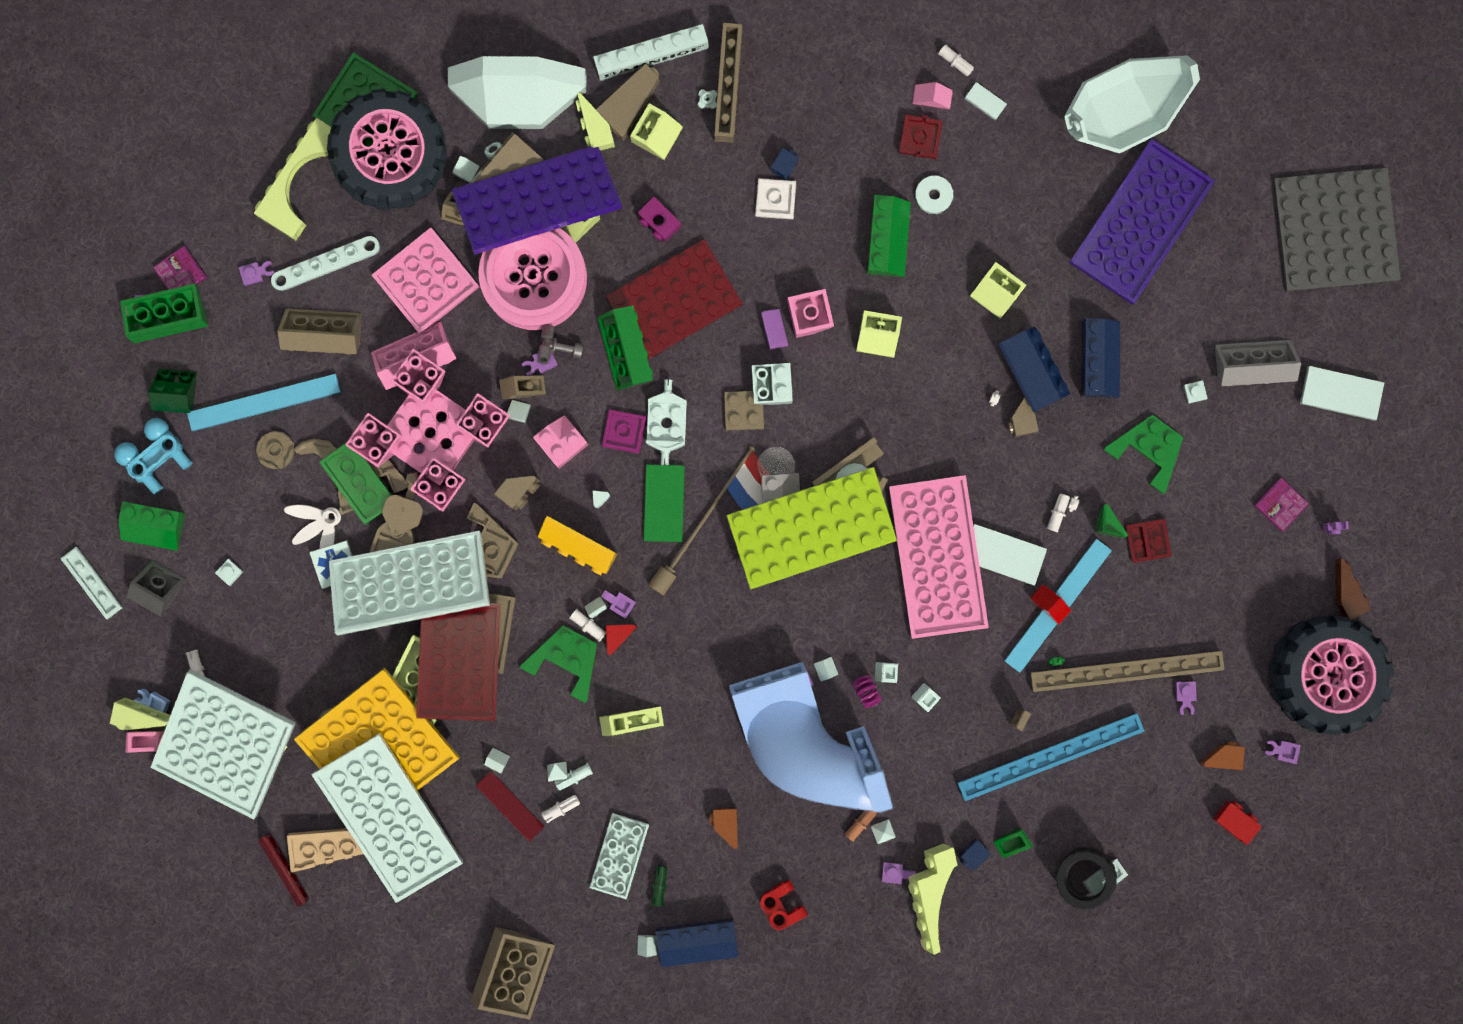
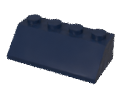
(1100, 358)
(1034, 369)
(697, 942)

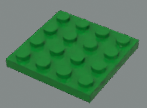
(354, 79)

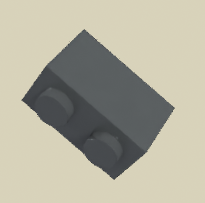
(155, 588)

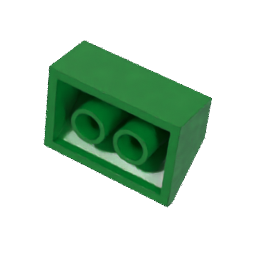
(150, 525)

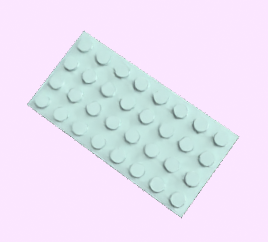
(408, 583)
(387, 817)

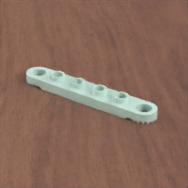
(325, 263)

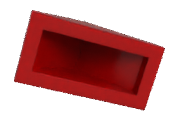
(1051, 604)
(617, 635)

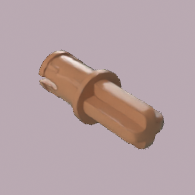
(860, 824)

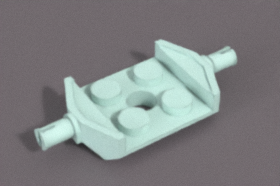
(666, 406)

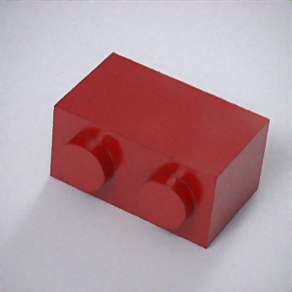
(1236, 822)

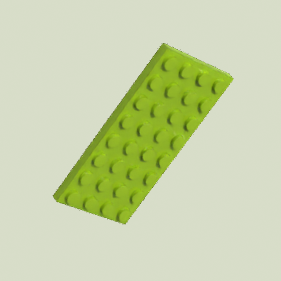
(811, 528)

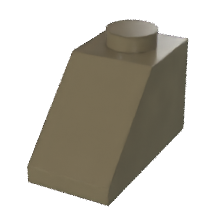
(522, 386)
(1023, 420)

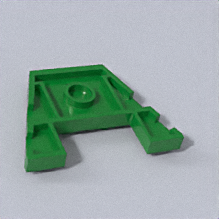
(1156, 443)
(570, 652)

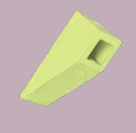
(597, 127)

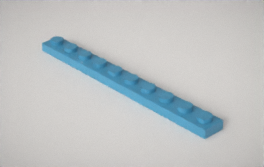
(1050, 757)

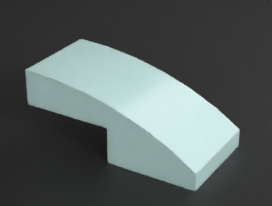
(1096, 881)

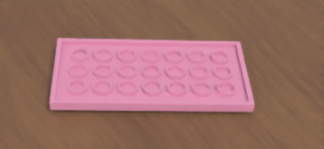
(938, 557)

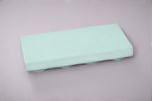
(1342, 393)
(1008, 555)
(619, 856)

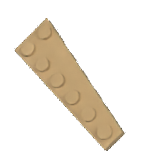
(320, 847)

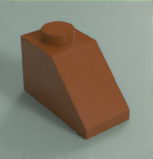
(1225, 756)
(725, 824)

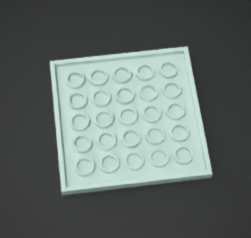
(222, 744)

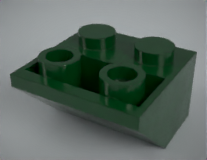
(173, 391)

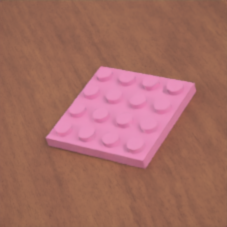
(425, 281)

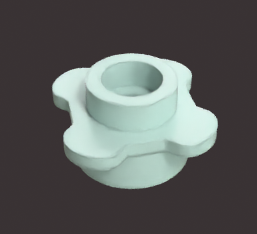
(706, 94)

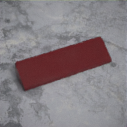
(510, 806)
(283, 870)

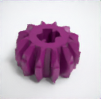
(867, 691)

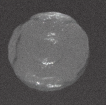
(775, 461)

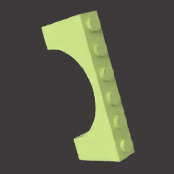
(276, 204)

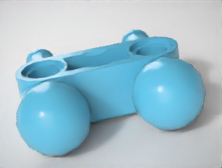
(153, 456)

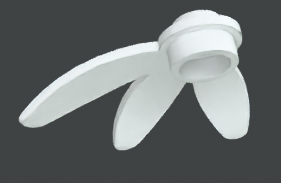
(322, 522)

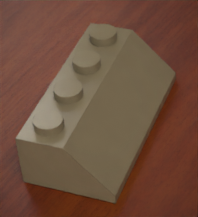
(320, 331)

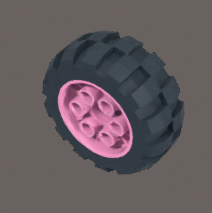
(396, 187)
(1294, 666)

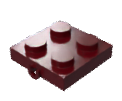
(920, 136)

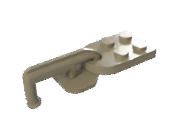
(401, 517)

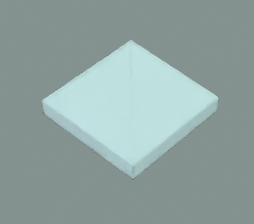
(557, 771)
(883, 831)

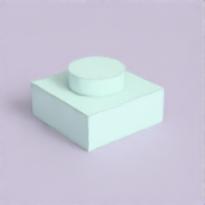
(1195, 392)
(229, 572)

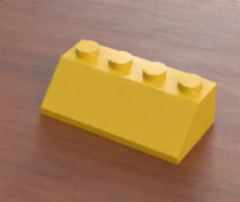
(576, 545)

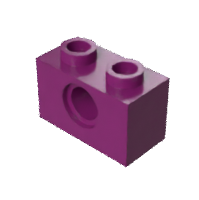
(653, 210)

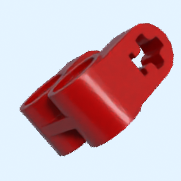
(771, 911)

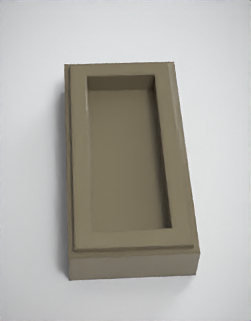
(1020, 719)

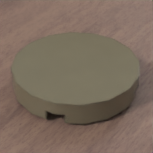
(275, 450)

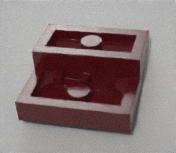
(1140, 542)

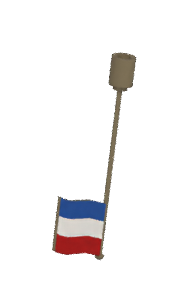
(746, 491)

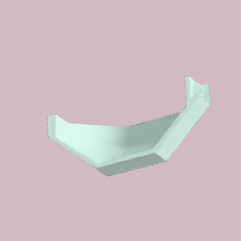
(516, 90)
(1131, 101)

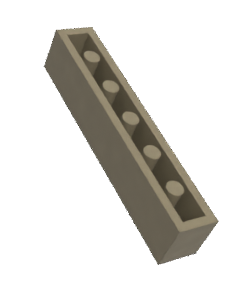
(728, 82)

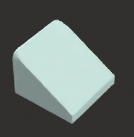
(465, 169)
(518, 411)
(595, 607)
(886, 672)
(925, 697)

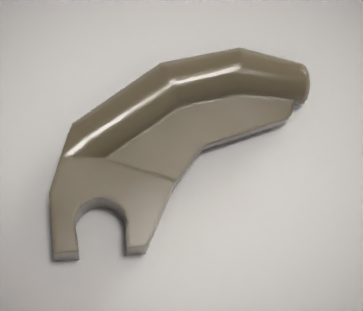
(320, 447)

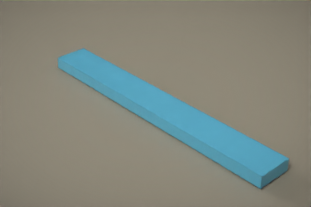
(264, 402)
(1068, 592)

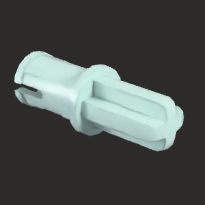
(574, 776)

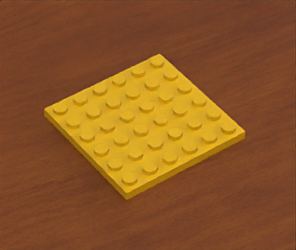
(383, 709)

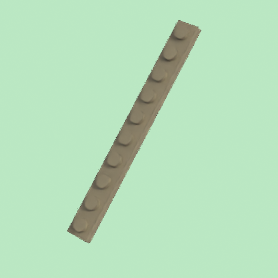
(1127, 671)

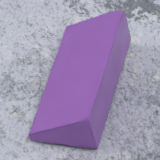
(774, 329)

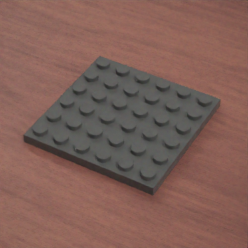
(1336, 229)

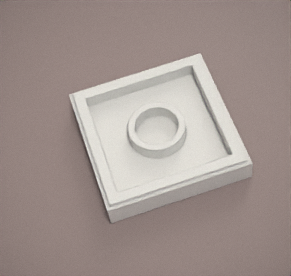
(775, 198)

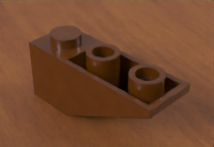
(1348, 593)

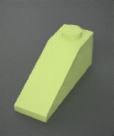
(134, 715)
(631, 721)

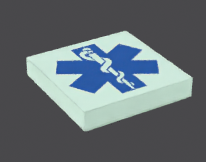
(322, 557)

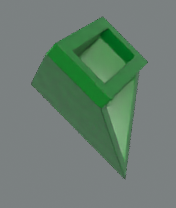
(1109, 524)

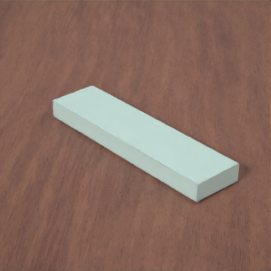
(91, 583)

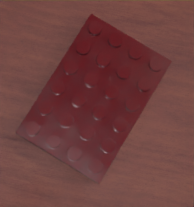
(678, 297)
(459, 665)

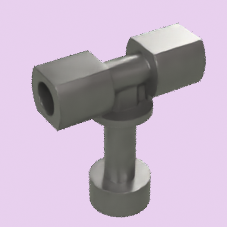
(550, 344)

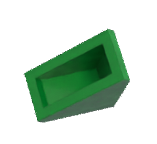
(1013, 843)

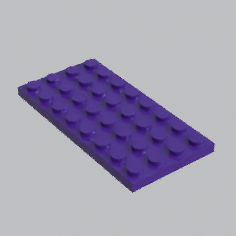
(536, 199)
(1142, 222)

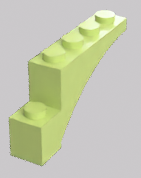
(928, 890)

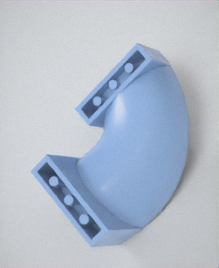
(796, 749)

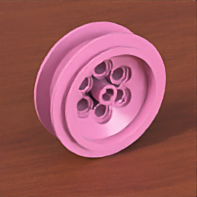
(533, 312)

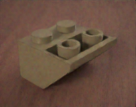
(514, 491)

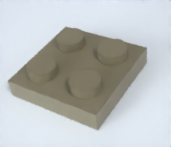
(742, 412)

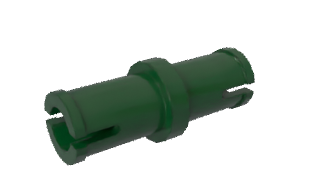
(659, 886)

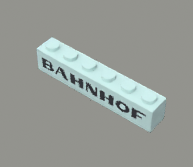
(651, 52)

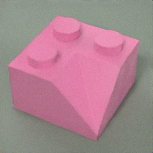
(810, 313)
(560, 441)

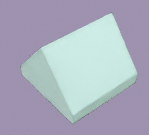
(600, 498)
(826, 669)
(496, 760)
(647, 945)

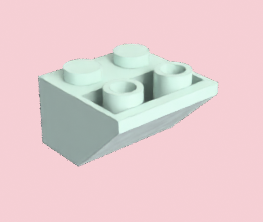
(772, 384)

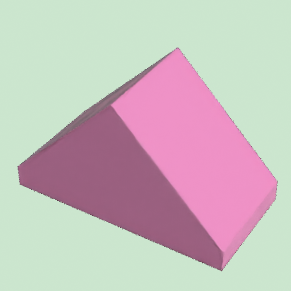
(932, 95)
(143, 741)

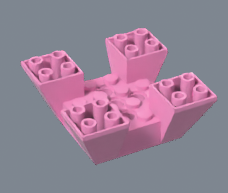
(421, 382)

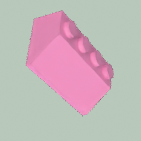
(431, 344)

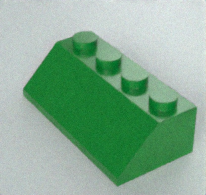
(888, 236)
(163, 313)
(625, 348)

